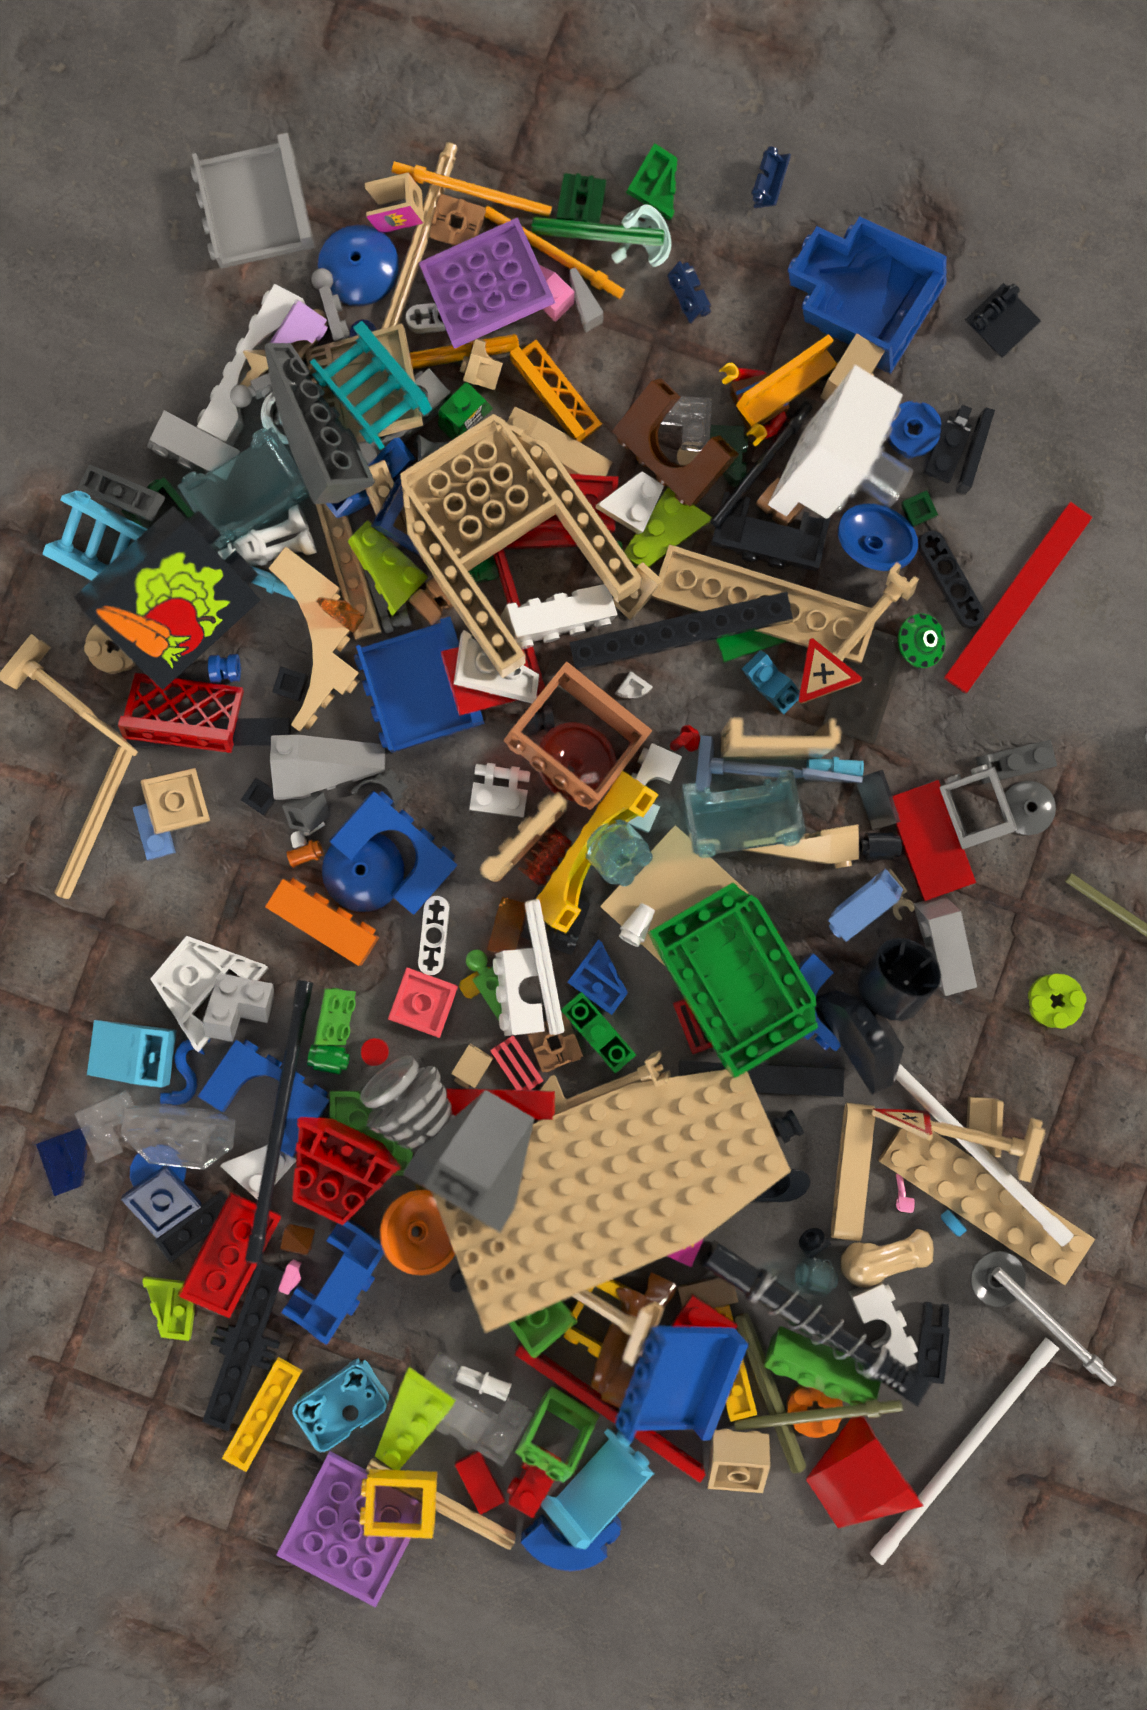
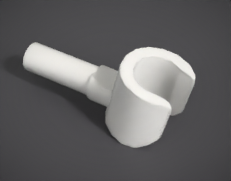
(298, 838)

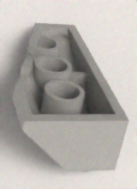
(317, 763)

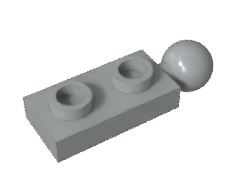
(322, 281)
(260, 387)

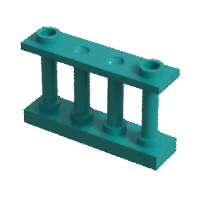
(381, 361)

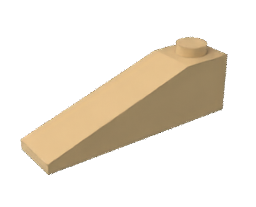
(571, 453)
(822, 847)

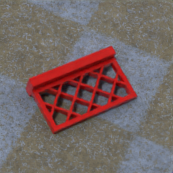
(182, 733)

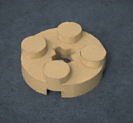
(97, 651)

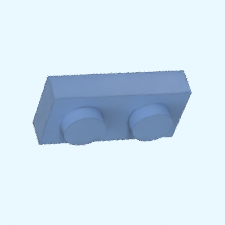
(154, 845)

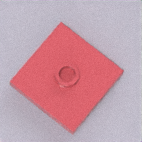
(423, 1002)

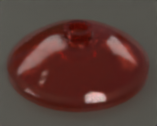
(583, 749)

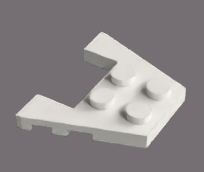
(191, 976)

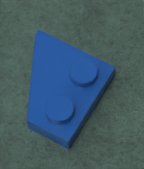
(599, 979)

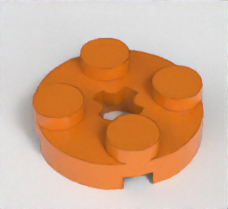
(801, 1399)

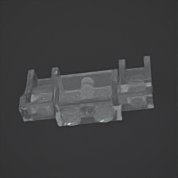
(474, 1423)

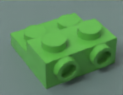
(543, 1327)

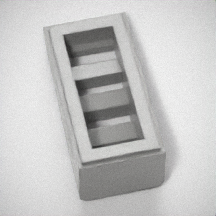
(588, 308)

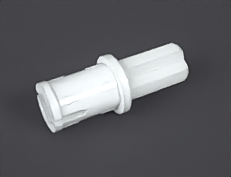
(484, 1383)

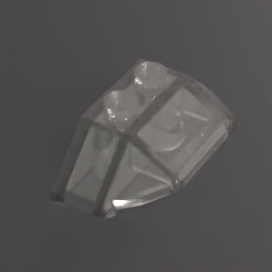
(178, 1134)

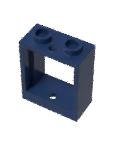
(388, 514)

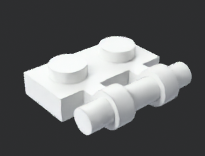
(499, 799)

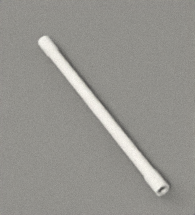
(1048, 1221)
(1037, 1361)

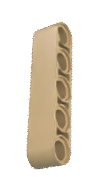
(852, 1172)

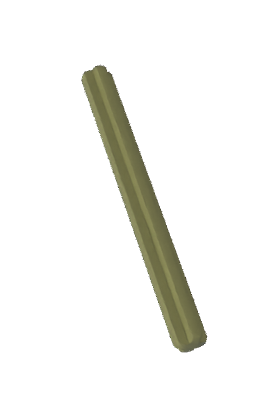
(769, 1392)

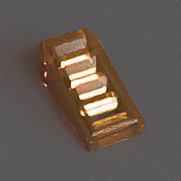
(342, 612)

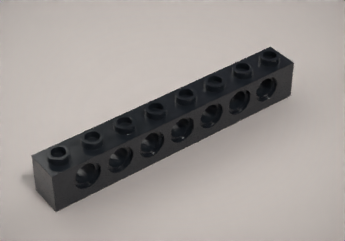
(681, 631)

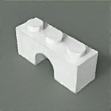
(659, 765)
(516, 1015)
(876, 1304)

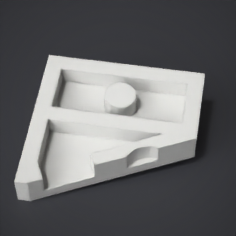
(633, 502)
(249, 1167)

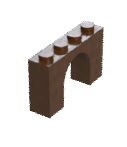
(639, 433)

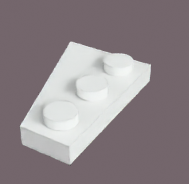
(478, 672)

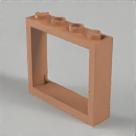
(603, 707)

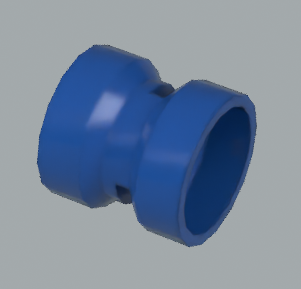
(224, 668)

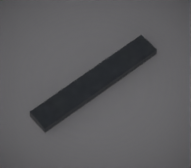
(247, 731)
(780, 1078)

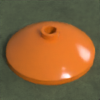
(430, 1248)

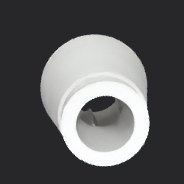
(637, 925)

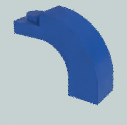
(397, 459)
(816, 974)
(556, 1550)

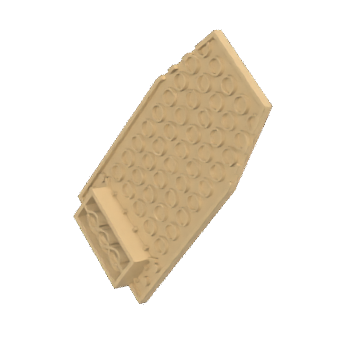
(618, 1190)

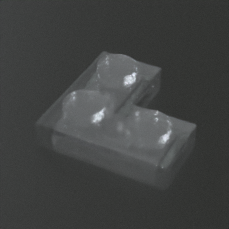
(695, 417)
(98, 1123)

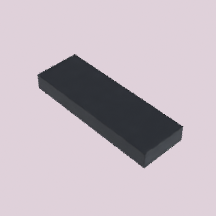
(975, 450)
(191, 1229)

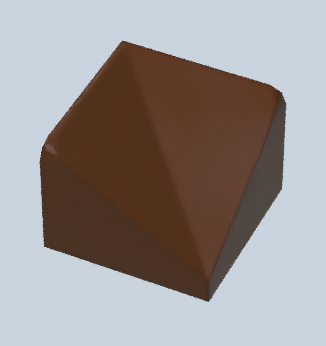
(297, 1239)

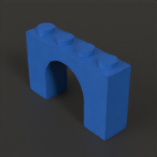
(430, 865)
(244, 1064)

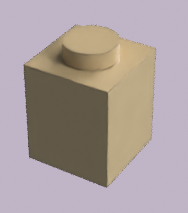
(471, 1066)

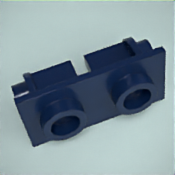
(769, 184)
(683, 281)

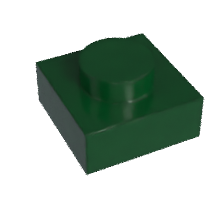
(919, 509)

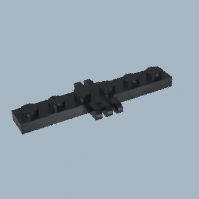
(244, 1346)

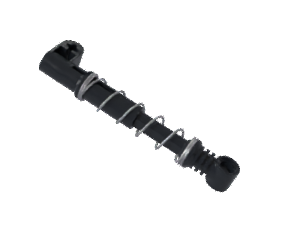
(808, 1318)

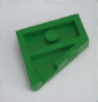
(656, 181)

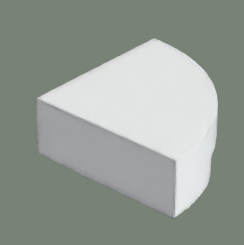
(633, 687)

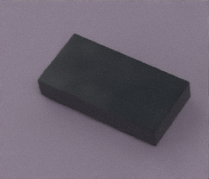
(878, 800)

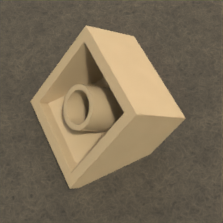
(738, 1461)

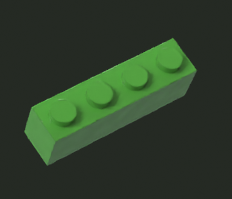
(817, 1367)

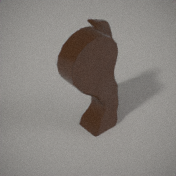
(611, 1372)

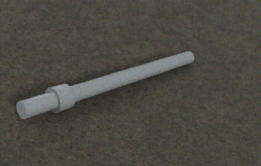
(1090, 1361)

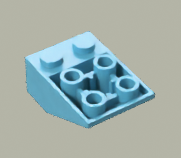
(132, 1053)

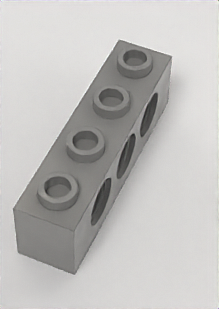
(436, 394)

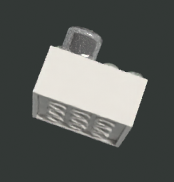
(844, 450)

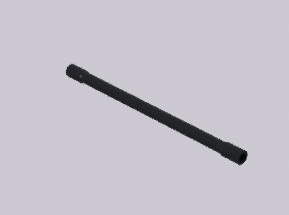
(257, 1237)

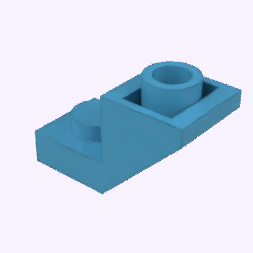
(771, 683)

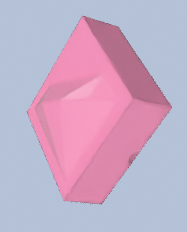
(291, 1277)

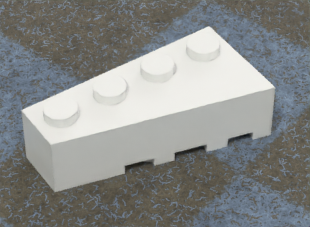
(559, 615)

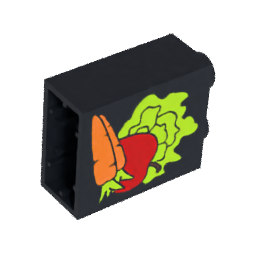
(169, 595)

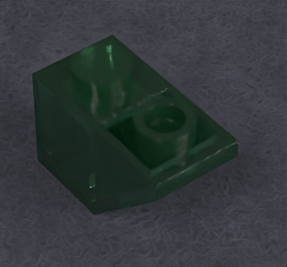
(735, 438)

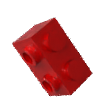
(530, 1487)

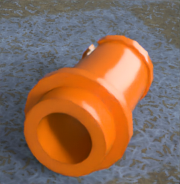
(303, 854)

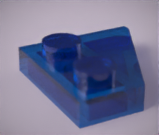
(64, 1160)

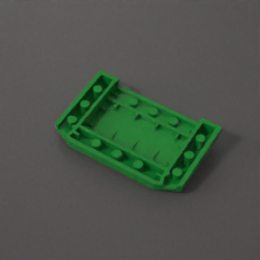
(737, 977)

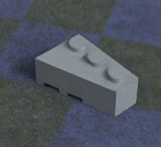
(189, 445)
(946, 939)

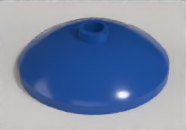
(362, 280)
(877, 537)
(373, 888)

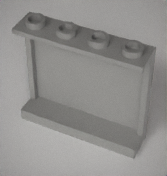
(253, 204)

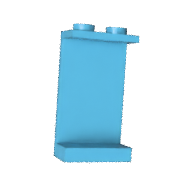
(598, 1491)

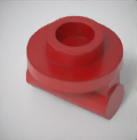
(688, 737)

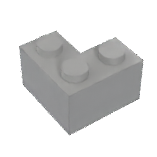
(236, 999)

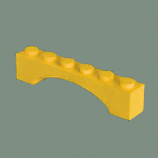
(561, 894)

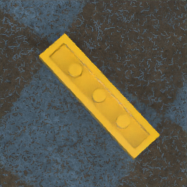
(740, 1399)
(262, 1414)

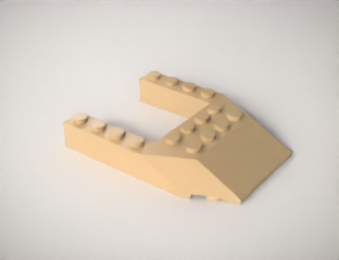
(483, 497)

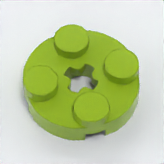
(1072, 1000)

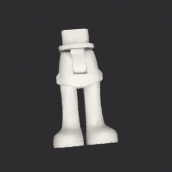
(253, 546)

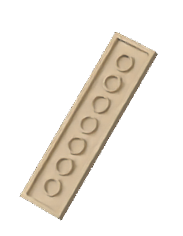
(708, 583)
(978, 1197)

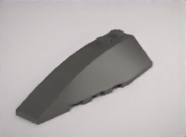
(319, 442)

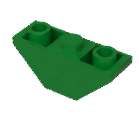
(598, 1032)

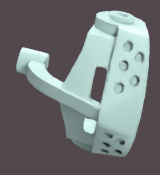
(657, 254)

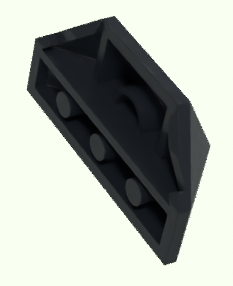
(864, 1037)

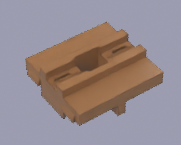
(459, 208)
(548, 1058)

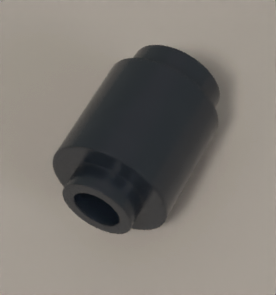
(880, 846)

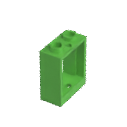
(572, 1413)

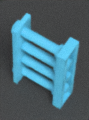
(86, 562)

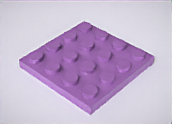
(486, 283)
(329, 1536)

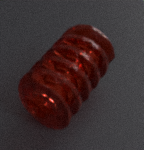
(547, 858)

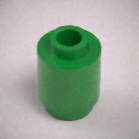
(328, 1058)

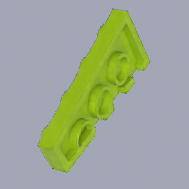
(412, 1419)

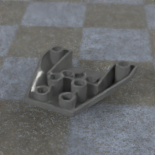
(477, 1159)

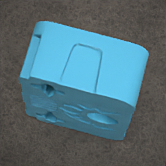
(327, 1424)

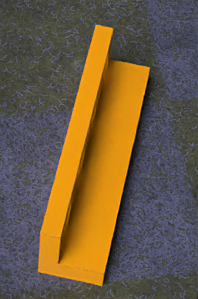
(787, 382)
(550, 395)

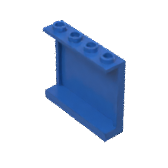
(413, 687)
(682, 1380)

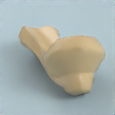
(869, 1264)

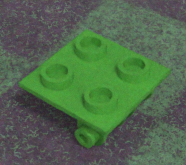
(335, 1017)

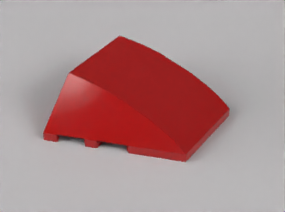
(338, 1168)
(859, 1478)

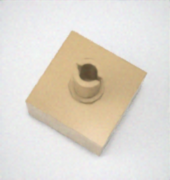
(859, 353)

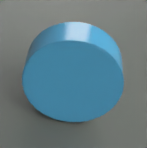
(953, 1223)

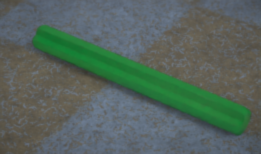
(598, 231)

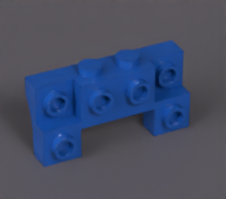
(338, 1297)

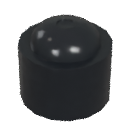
(899, 979)

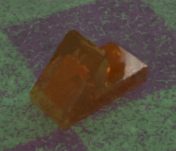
(507, 925)

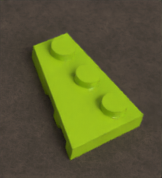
(668, 524)
(391, 570)

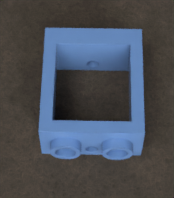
(865, 905)

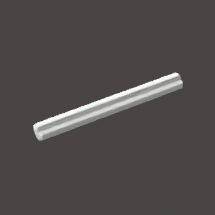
(544, 966)

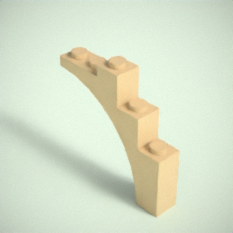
(326, 634)

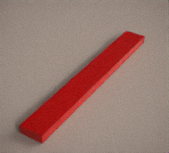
(1017, 597)
(594, 1400)

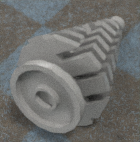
(407, 1103)

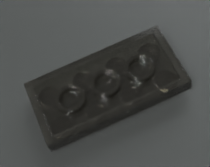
(861, 707)

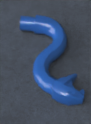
(185, 1095)

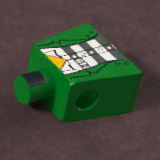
(463, 410)

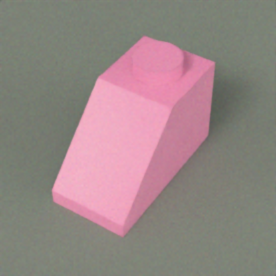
(561, 292)

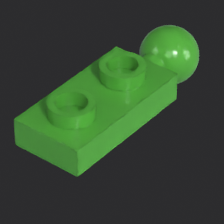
(486, 980)

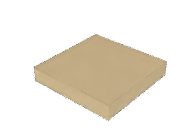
(175, 801)

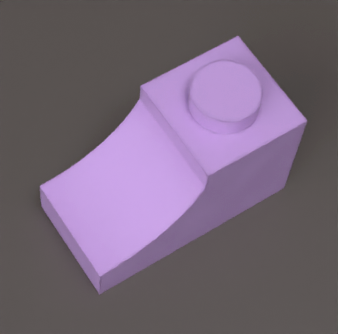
(300, 324)

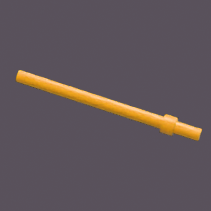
(420, 175)
(598, 279)

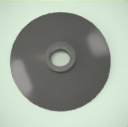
(1030, 822)
(992, 1291)

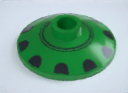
(913, 640)

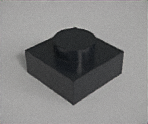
(290, 684)
(259, 796)

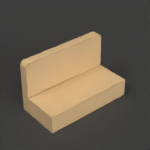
(987, 1117)

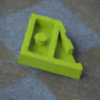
(172, 1312)

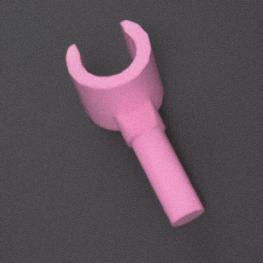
(903, 1203)

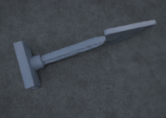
(710, 765)

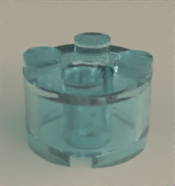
(618, 852)

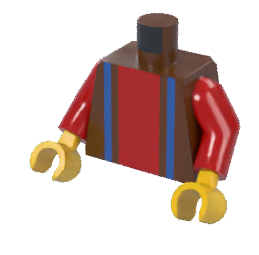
(743, 380)

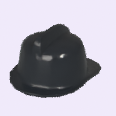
(787, 1188)

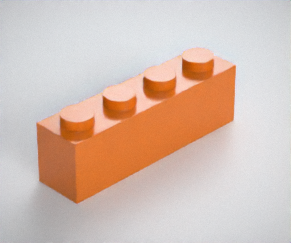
(323, 922)

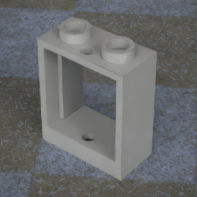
(985, 834)

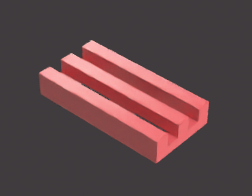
(529, 1085)

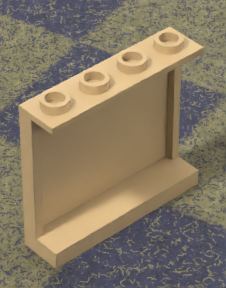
(789, 748)
(668, 884)

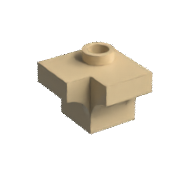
(480, 367)

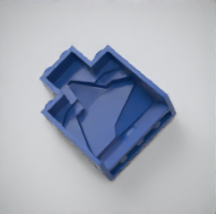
(868, 285)

